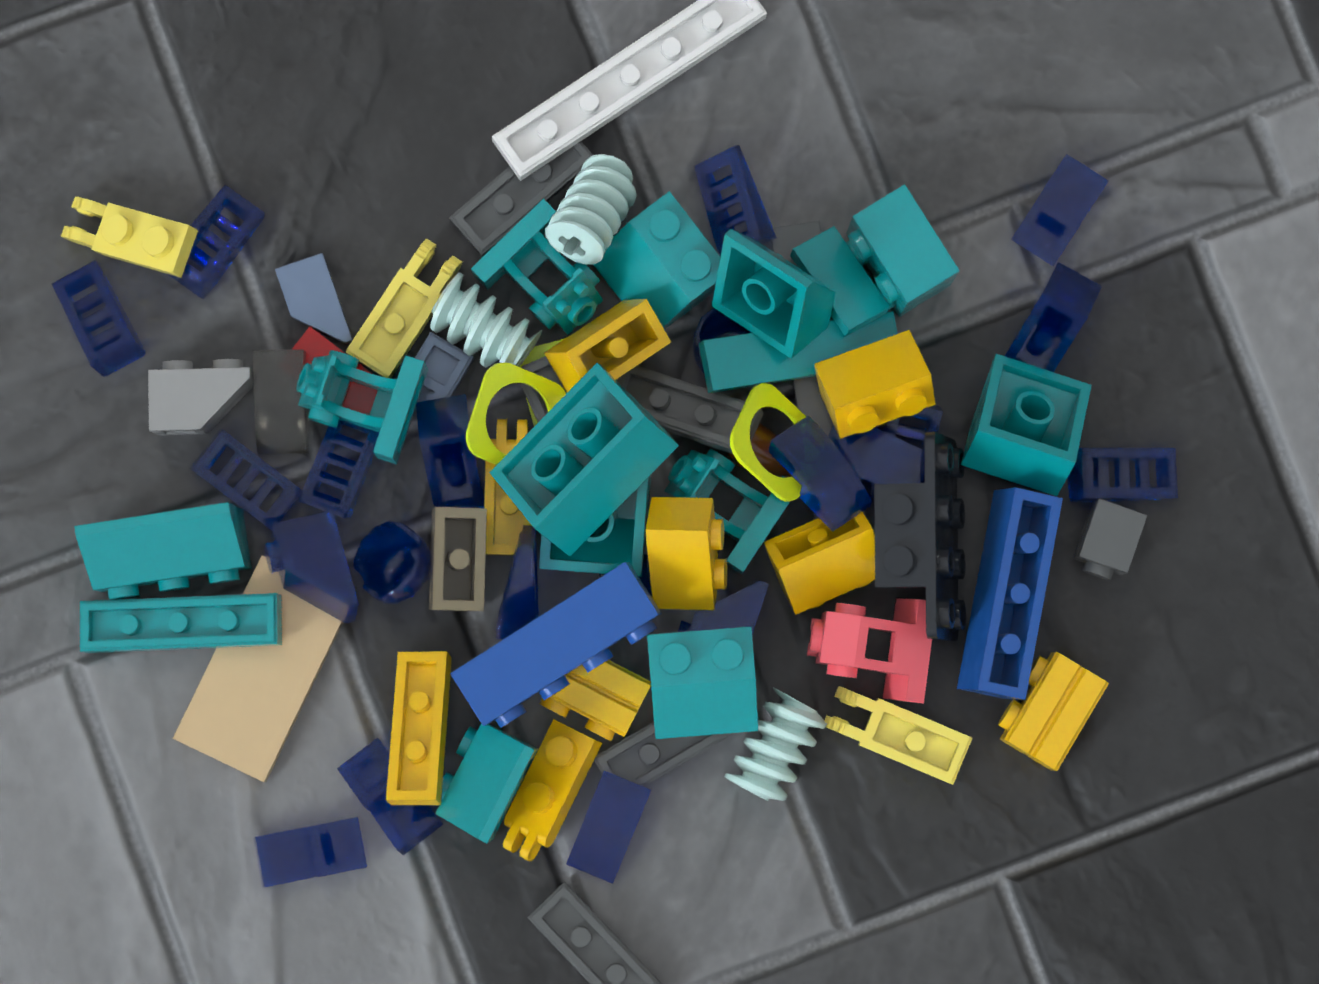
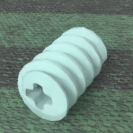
(592, 209)
(481, 326)
(777, 748)

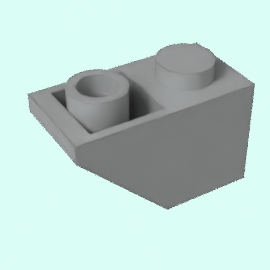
(195, 399)

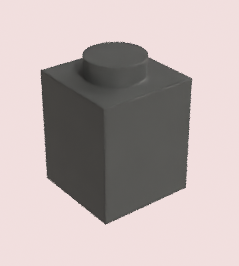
(1109, 539)

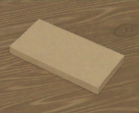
(257, 692)

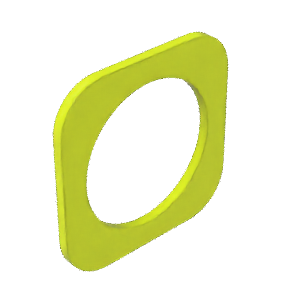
(494, 379)
(764, 396)

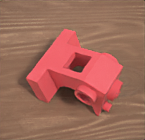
(841, 644)

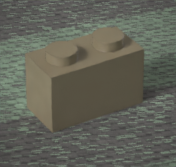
(457, 559)

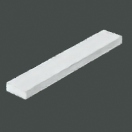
(623, 81)

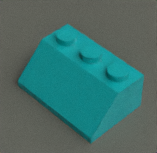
(583, 460)
(165, 549)

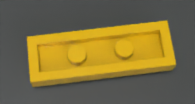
(419, 728)

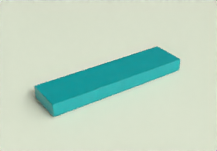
(749, 361)
(181, 623)

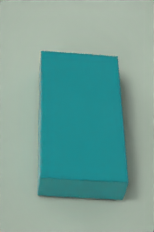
(835, 265)

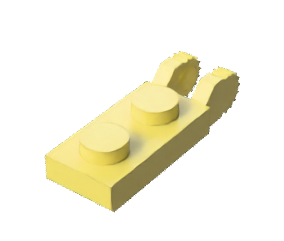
(134, 236)
(401, 313)
(904, 736)

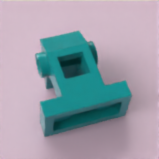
(522, 254)
(326, 385)
(753, 520)

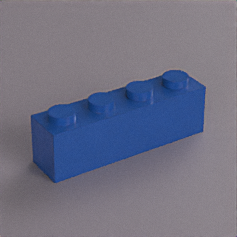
(1009, 593)
(556, 644)

